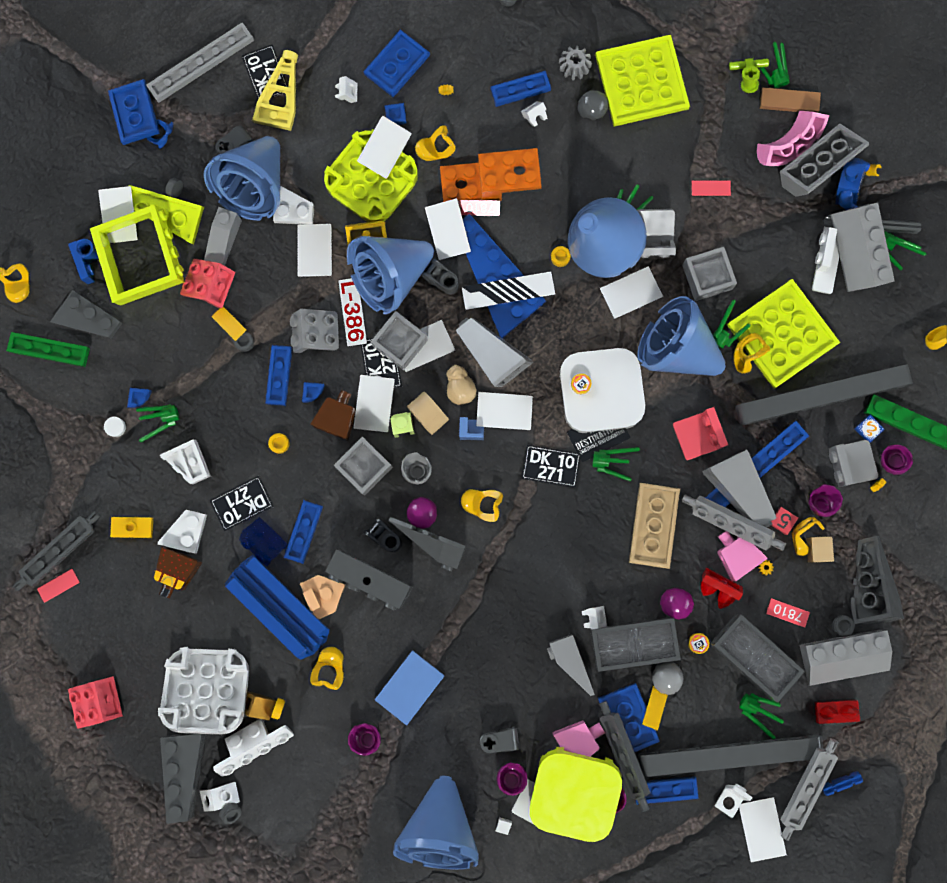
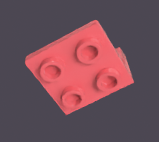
(208, 282)
(700, 434)
(95, 702)

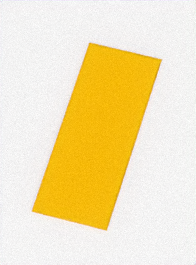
(228, 323)
(654, 709)

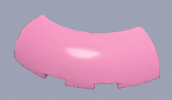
(799, 138)

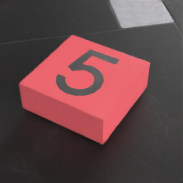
(784, 521)

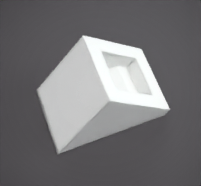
(503, 826)

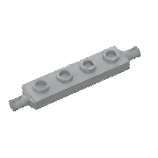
(733, 523)
(809, 789)

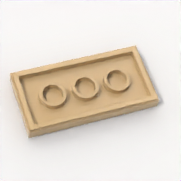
(654, 525)

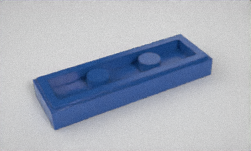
(520, 88)
(278, 375)
(303, 532)
(672, 790)

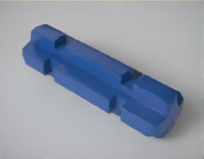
(842, 783)

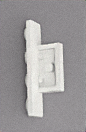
(826, 262)
(249, 744)

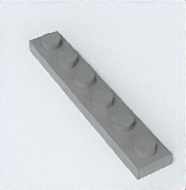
(200, 62)

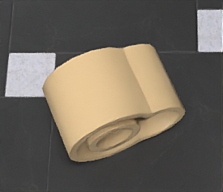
(427, 413)

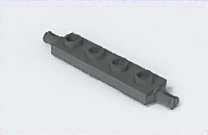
(56, 551)
(625, 756)

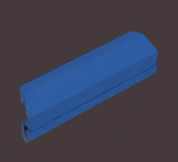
(277, 608)

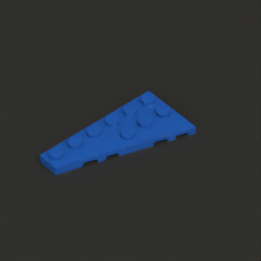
(491, 265)

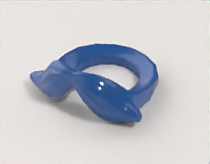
(168, 128)

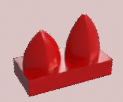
(728, 589)
(837, 711)

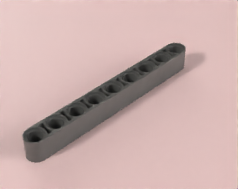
(824, 395)
(729, 755)

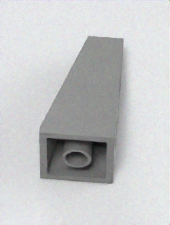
(494, 355)
(742, 487)

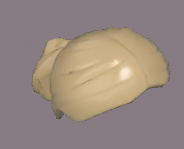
(460, 386)

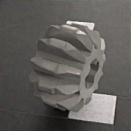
(570, 56)

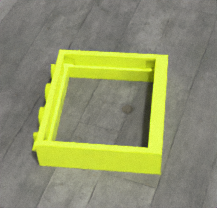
(108, 264)

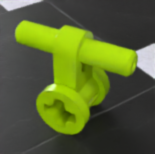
(750, 72)

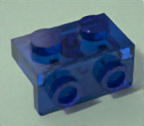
(262, 541)

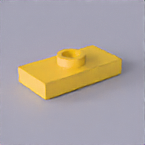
(131, 527)

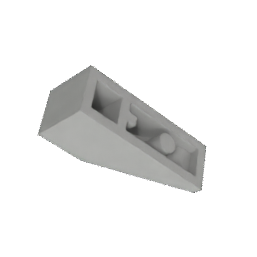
(222, 235)
(569, 659)

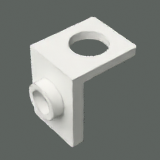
(737, 793)
(219, 796)

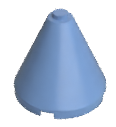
(247, 178)
(607, 237)
(387, 268)
(680, 341)
(438, 831)

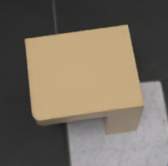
(820, 549)

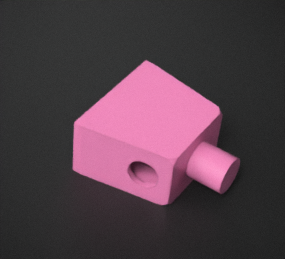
(738, 556)
(579, 738)

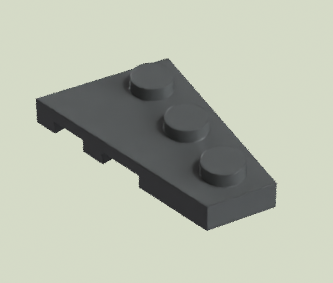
(85, 316)

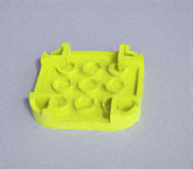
(364, 190)
(575, 795)

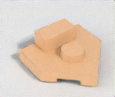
(322, 595)

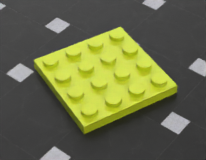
(642, 80)
(790, 329)

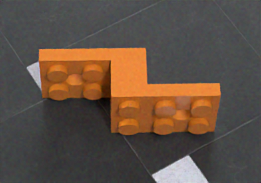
(492, 176)

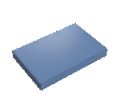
(409, 687)

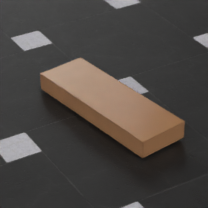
(789, 100)

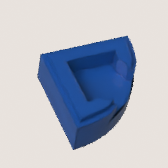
(312, 391)
(138, 397)

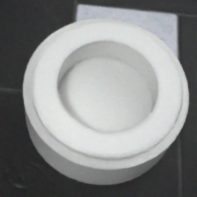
(114, 426)

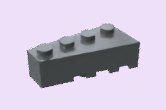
(181, 773)

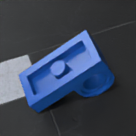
(83, 260)

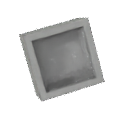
(709, 273)
(399, 340)
(363, 466)

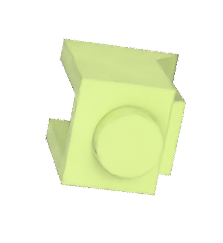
(401, 424)

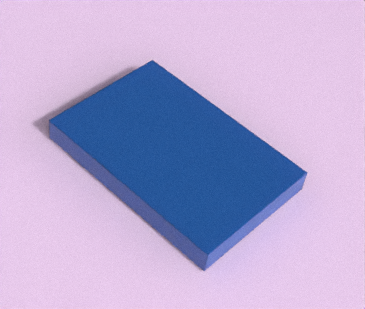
(396, 63)
(133, 112)
(632, 709)

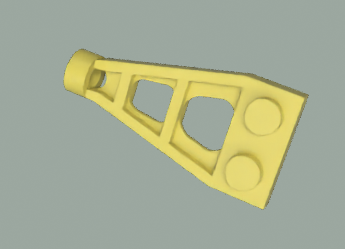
(274, 115)

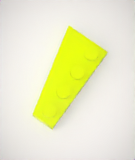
(181, 215)

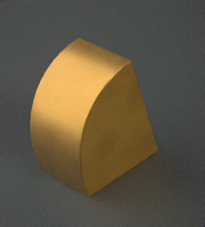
(259, 706)

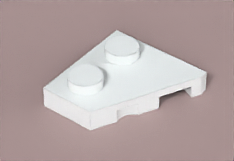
(293, 209)
(188, 461)
(185, 532)

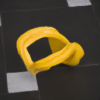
(426, 148)
(16, 290)
(936, 338)
(741, 360)
(471, 503)
(800, 546)
(332, 657)

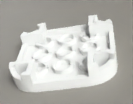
(615, 392)
(204, 691)

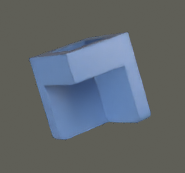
(469, 430)

